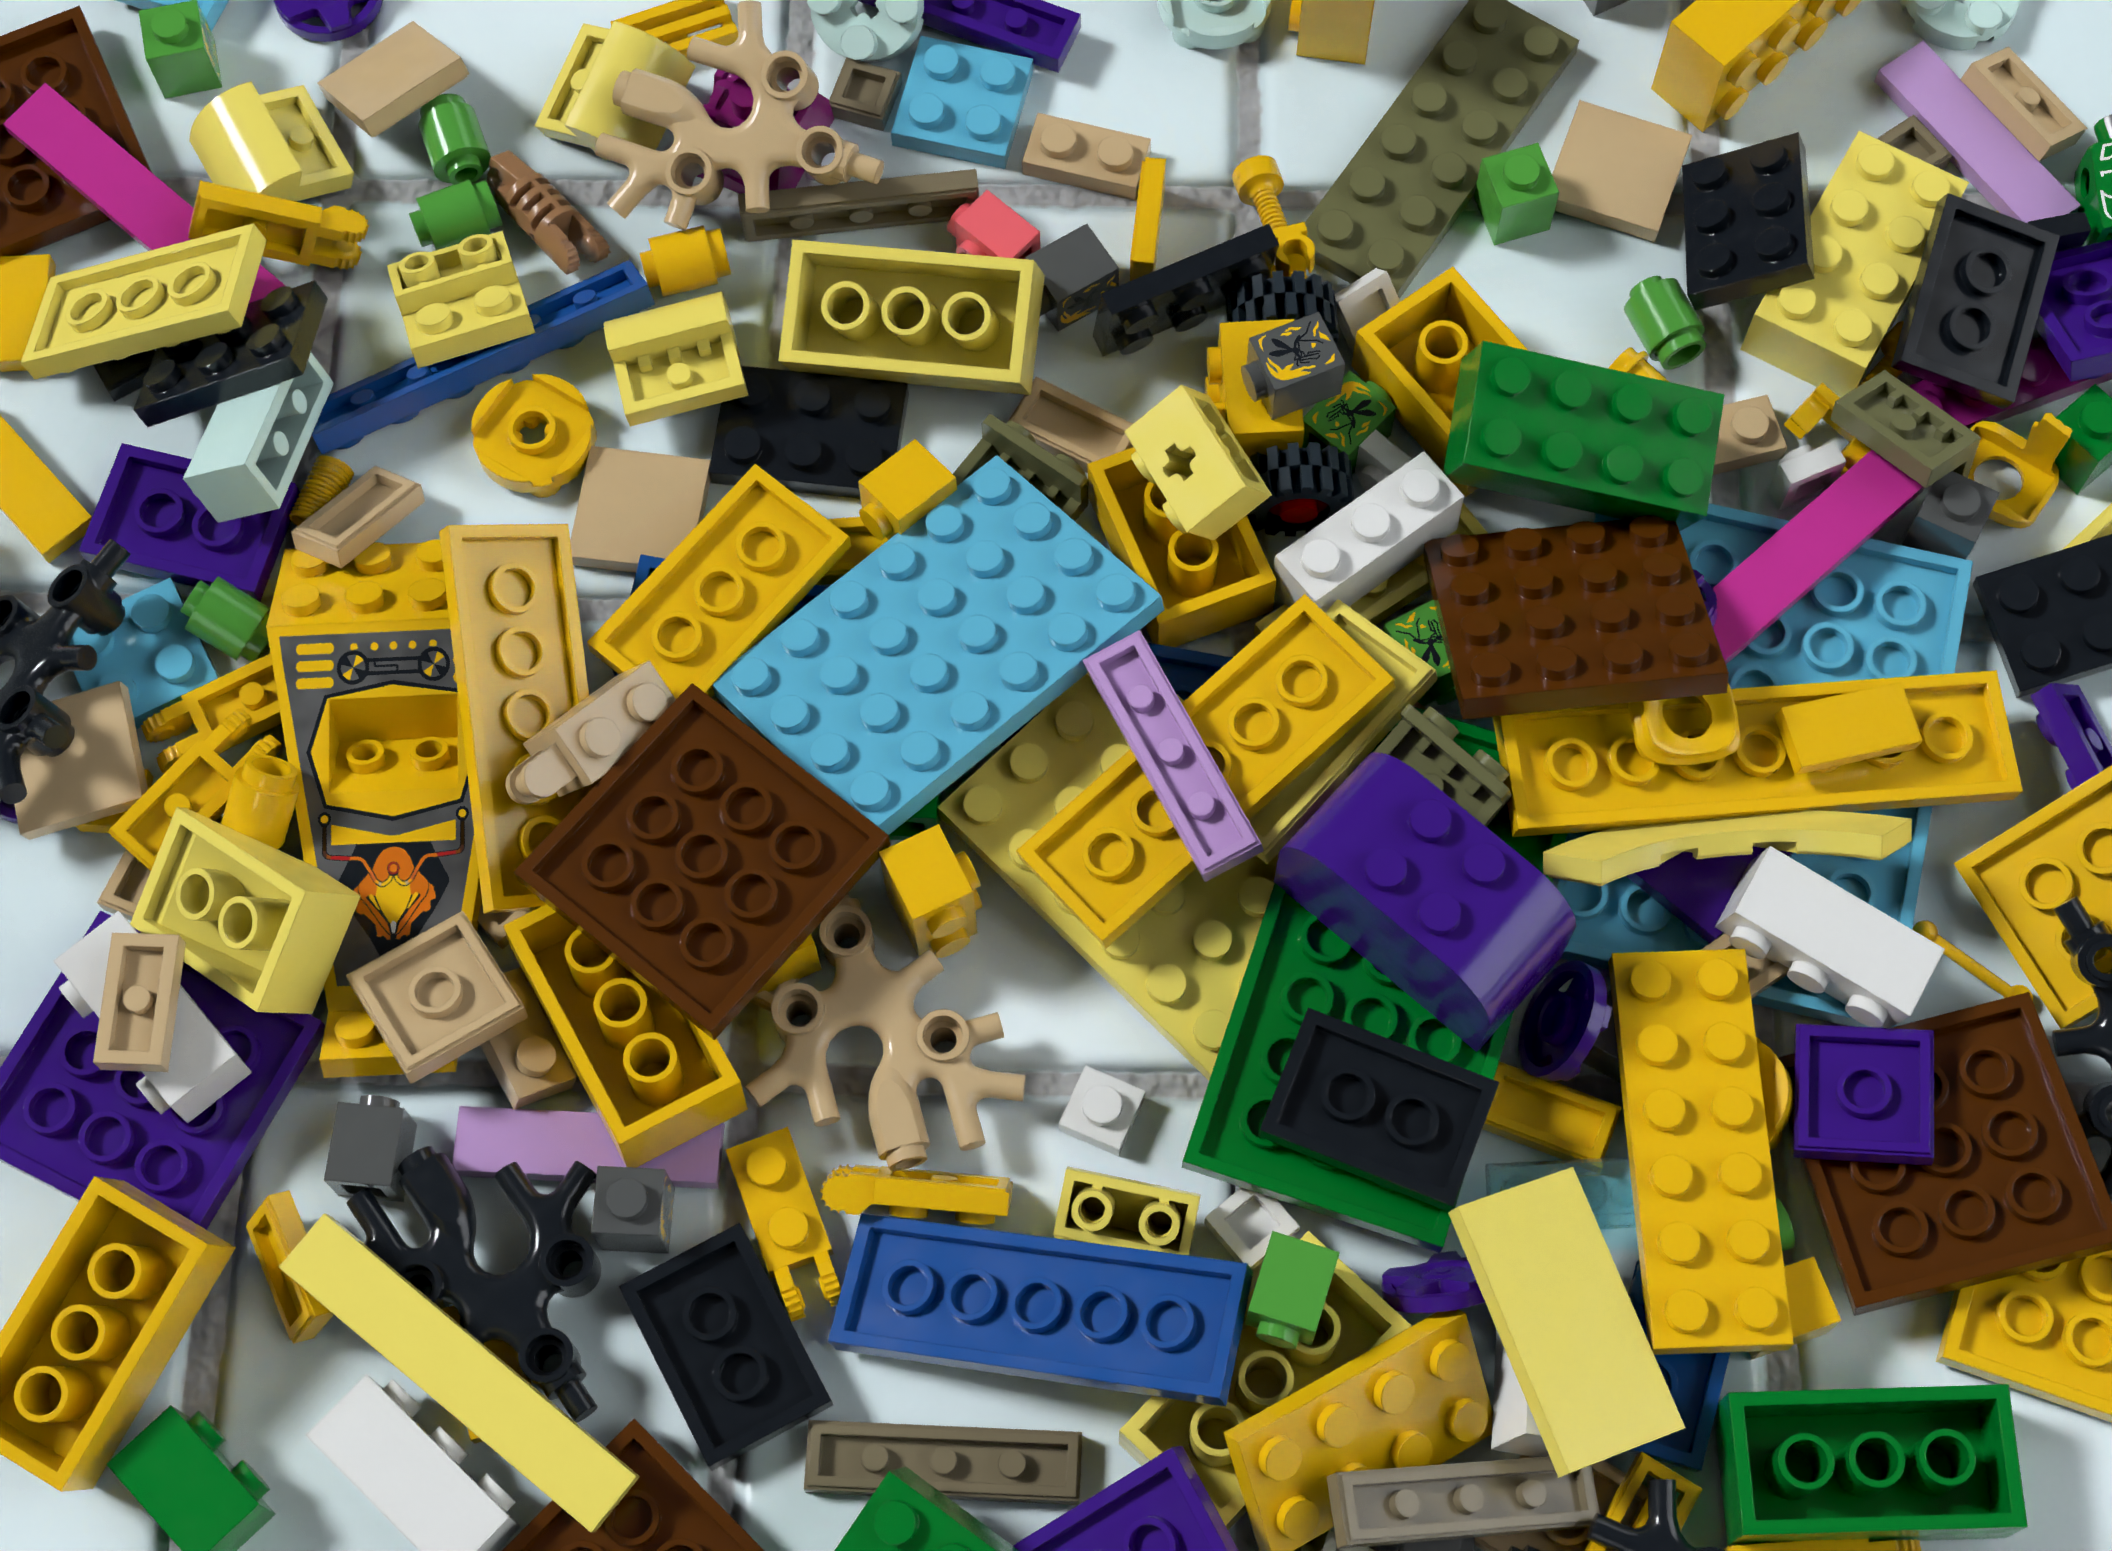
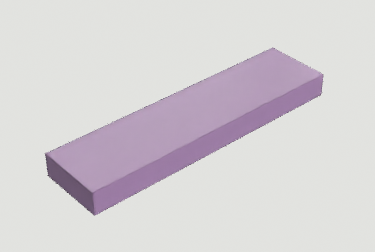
(1974, 136)
(1173, 756)
(551, 1141)

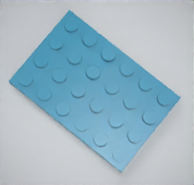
(937, 646)

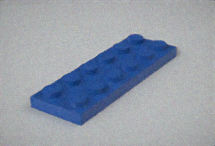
(1043, 1308)

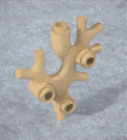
(753, 149)
(883, 1001)

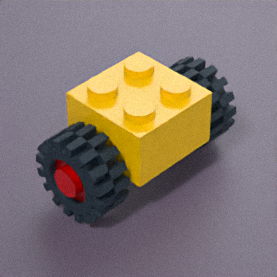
(1303, 482)

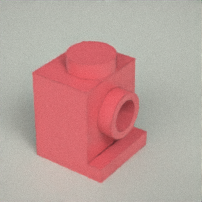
(992, 229)

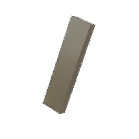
(860, 205)
(952, 1459)
(1458, 1501)

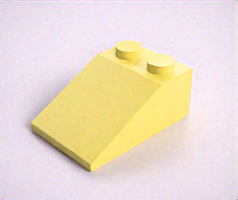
(247, 913)

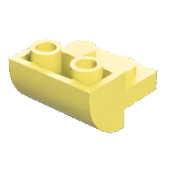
(581, 97)
(269, 144)
(460, 298)
(675, 358)
(1125, 1213)

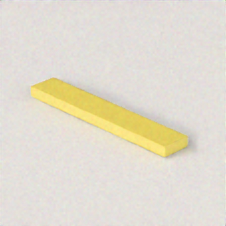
(459, 1372)

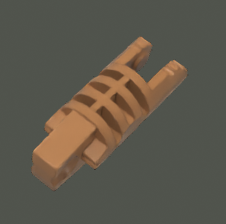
(544, 213)

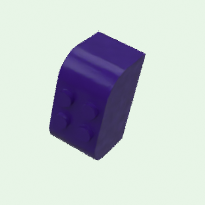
(1427, 896)

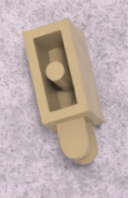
(590, 736)

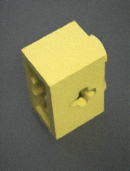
(1196, 464)

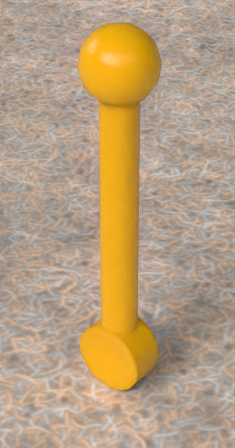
(1930, 931)

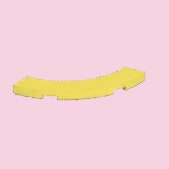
(1631, 849)

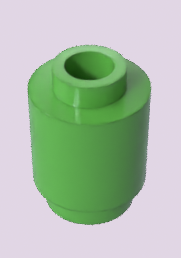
(453, 139)
(455, 214)
(1665, 322)
(227, 619)

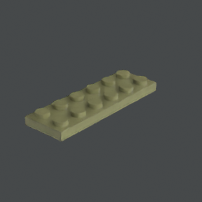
(1429, 145)

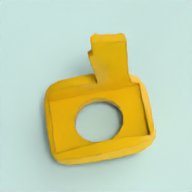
(2033, 460)
(1662, 746)

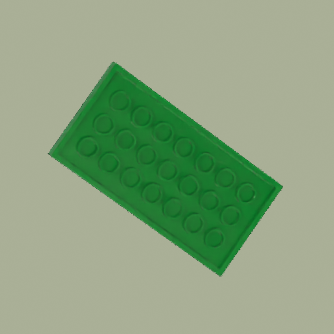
(1306, 966)

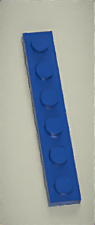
(405, 390)

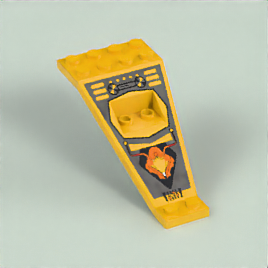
(377, 760)

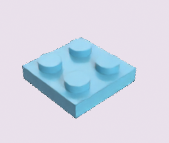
(962, 102)
(149, 652)

